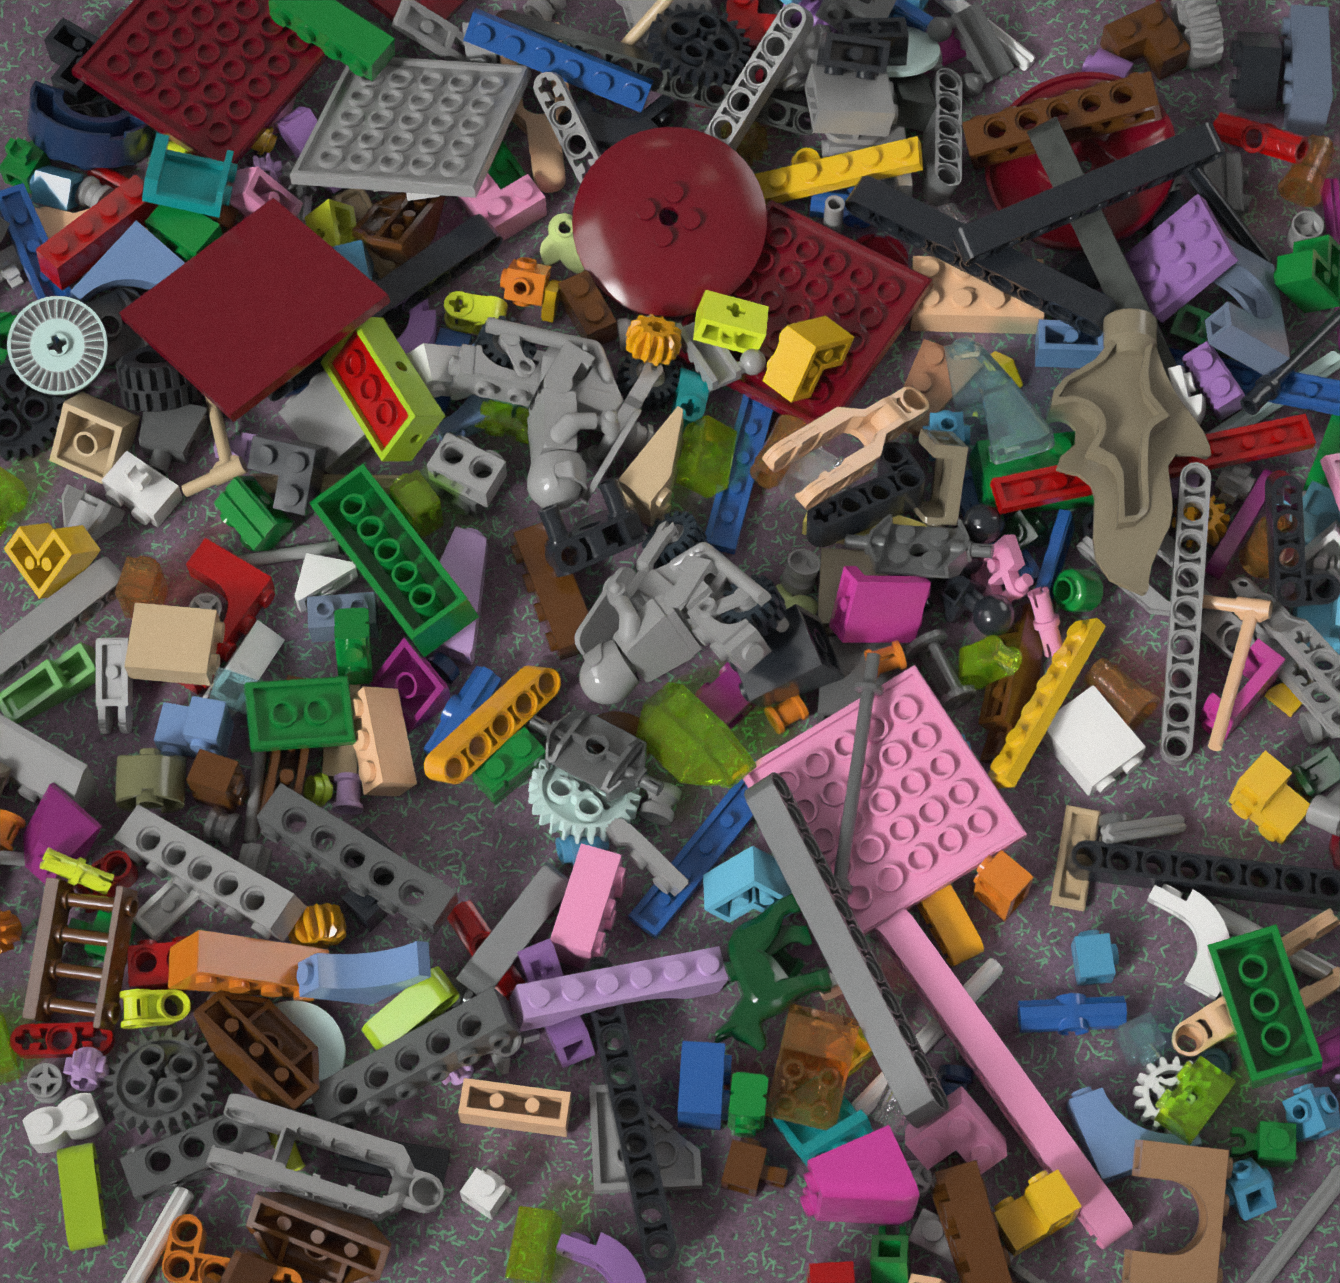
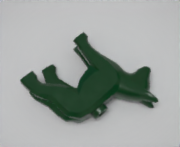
(760, 979)

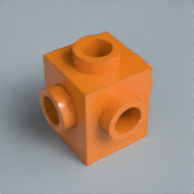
(525, 281)

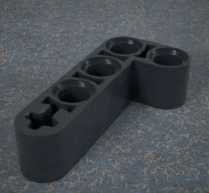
(893, 492)
(1292, 537)

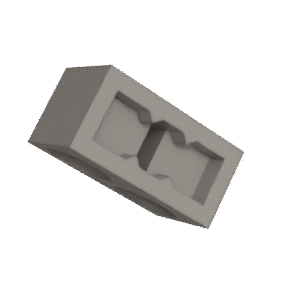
(462, 475)

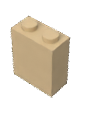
(174, 644)

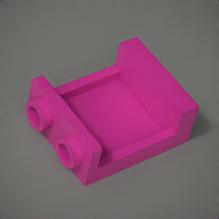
(878, 607)
(1262, 671)

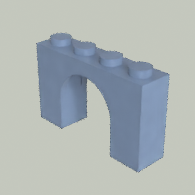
(1257, 332)

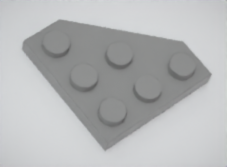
(677, 1158)

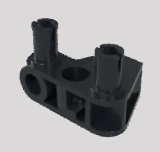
(586, 538)

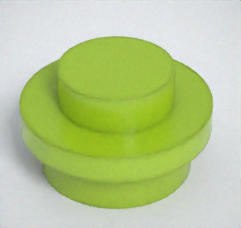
(318, 789)

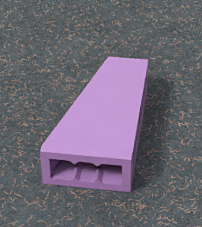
(466, 564)

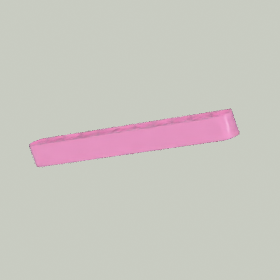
(1001, 1075)

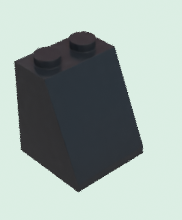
(797, 663)

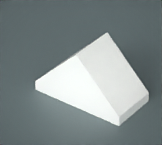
(323, 577)

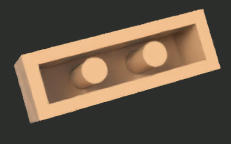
(381, 742)
(515, 1107)

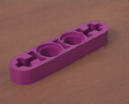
(1238, 528)

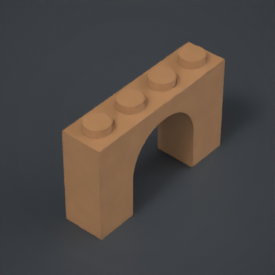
(1204, 1175)

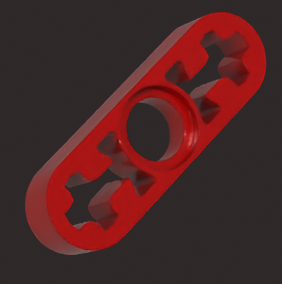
(36, 1049)

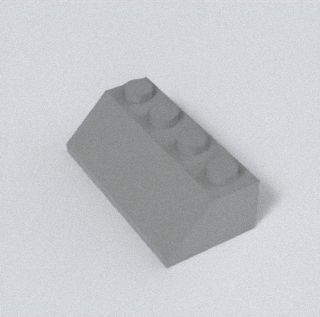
(39, 763)

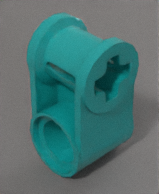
(690, 396)

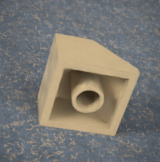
(92, 436)

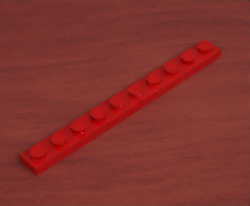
(1226, 446)

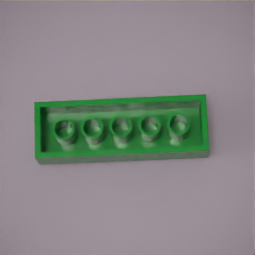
(394, 560)

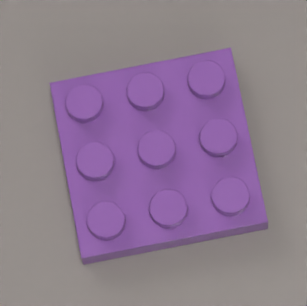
(1180, 258)

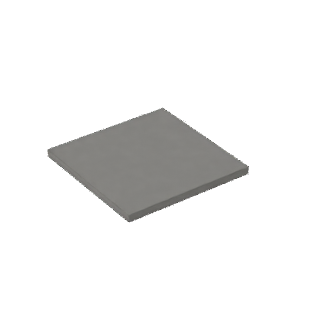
(413, 127)

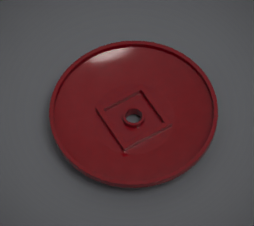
(1026, 176)
(659, 265)

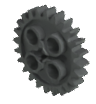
(162, 1082)

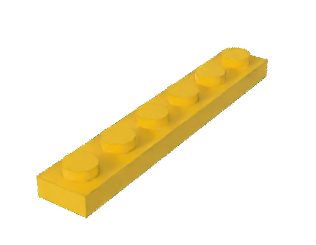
(841, 170)
(1045, 702)

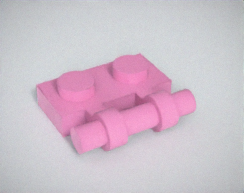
(1004, 569)

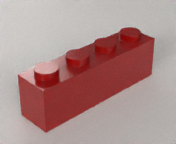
(93, 233)

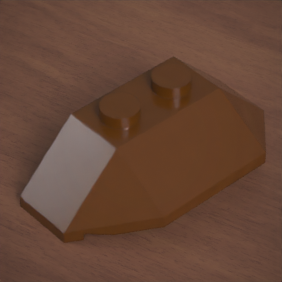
(399, 227)
(261, 1047)
(317, 1239)

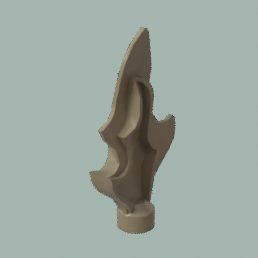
(1125, 439)

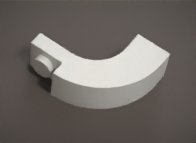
(1206, 926)

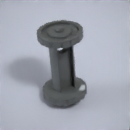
(942, 674)

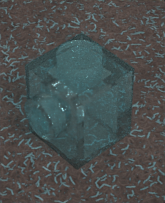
(1140, 1040)

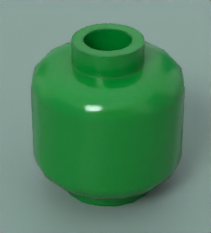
(1078, 590)

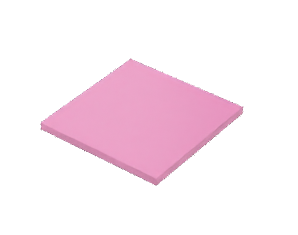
(922, 800)

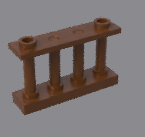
(48, 949)

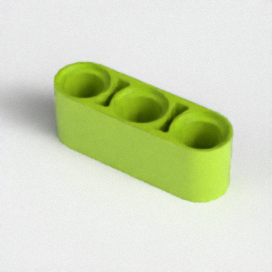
(411, 1009)
(80, 1197)

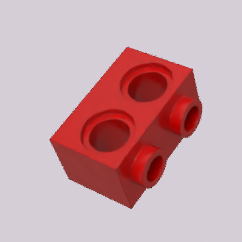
(150, 950)

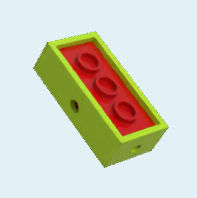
(383, 391)

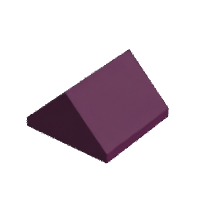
(418, 684)

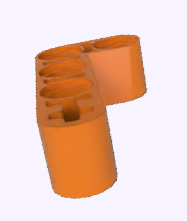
(201, 1263)

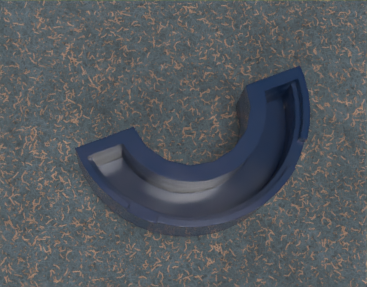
(82, 138)

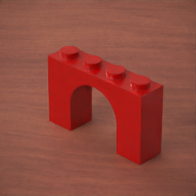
(240, 584)

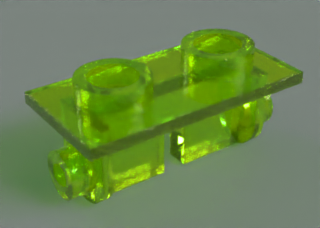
(499, 421)

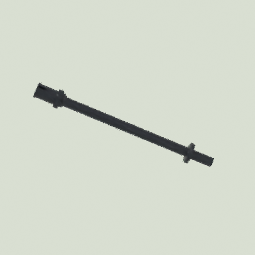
(1268, 386)

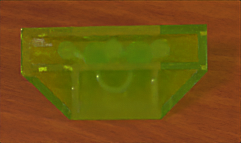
(691, 739)

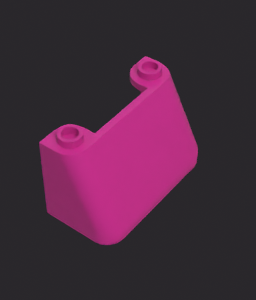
(861, 1182)

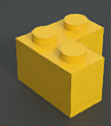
(803, 354)
(51, 556)
(1268, 800)
(1038, 1213)

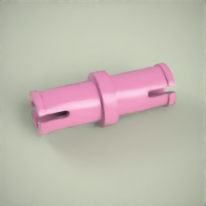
(1045, 620)

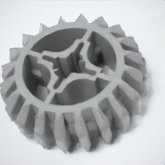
(1202, 30)

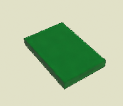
(299, 713)

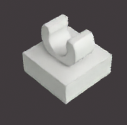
(10, 267)

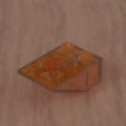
(812, 1067)

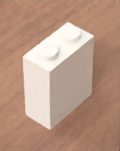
(1093, 742)

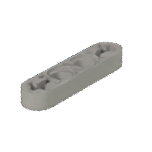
(574, 127)

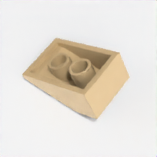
(652, 474)

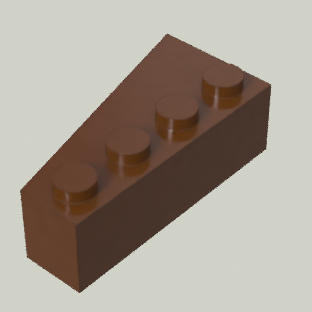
(970, 1225)

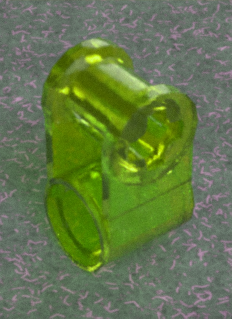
(987, 662)

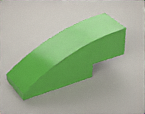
(49, 684)

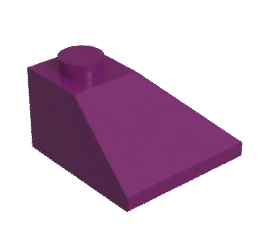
(58, 825)

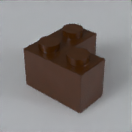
(1148, 34)

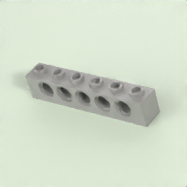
(273, 918)

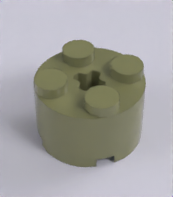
(150, 781)

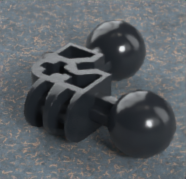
(990, 613)

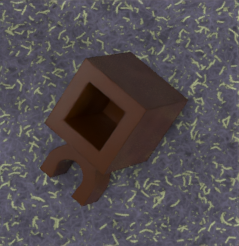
(746, 1168)

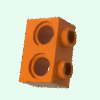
(1002, 884)

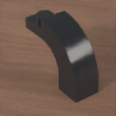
(609, 131)

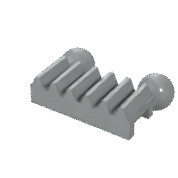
(717, 363)

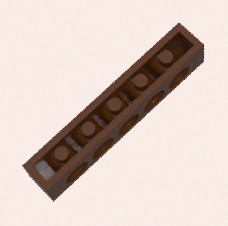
(1078, 125)

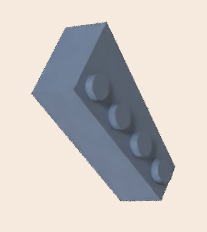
(1306, 69)

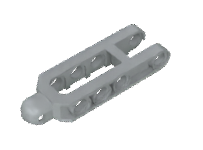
(408, 1187)

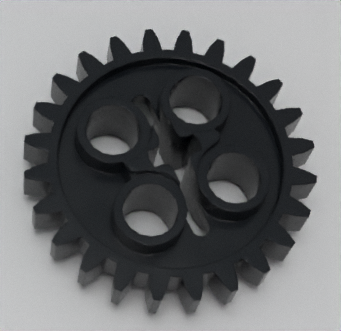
(698, 45)
(25, 399)

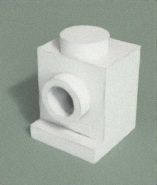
(485, 1192)

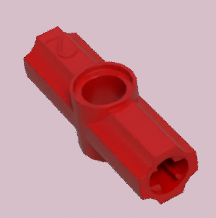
(1275, 141)
(472, 933)

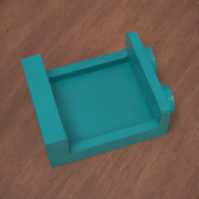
(188, 180)
(811, 1141)

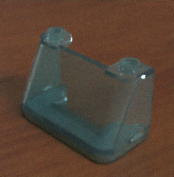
(989, 393)

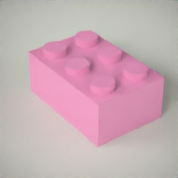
(588, 906)

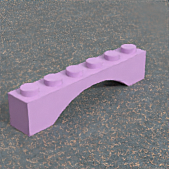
(568, 996)

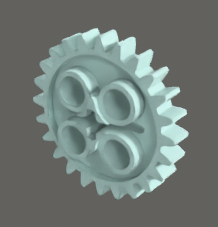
(577, 798)

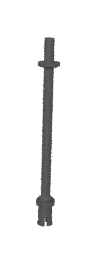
(868, 690)

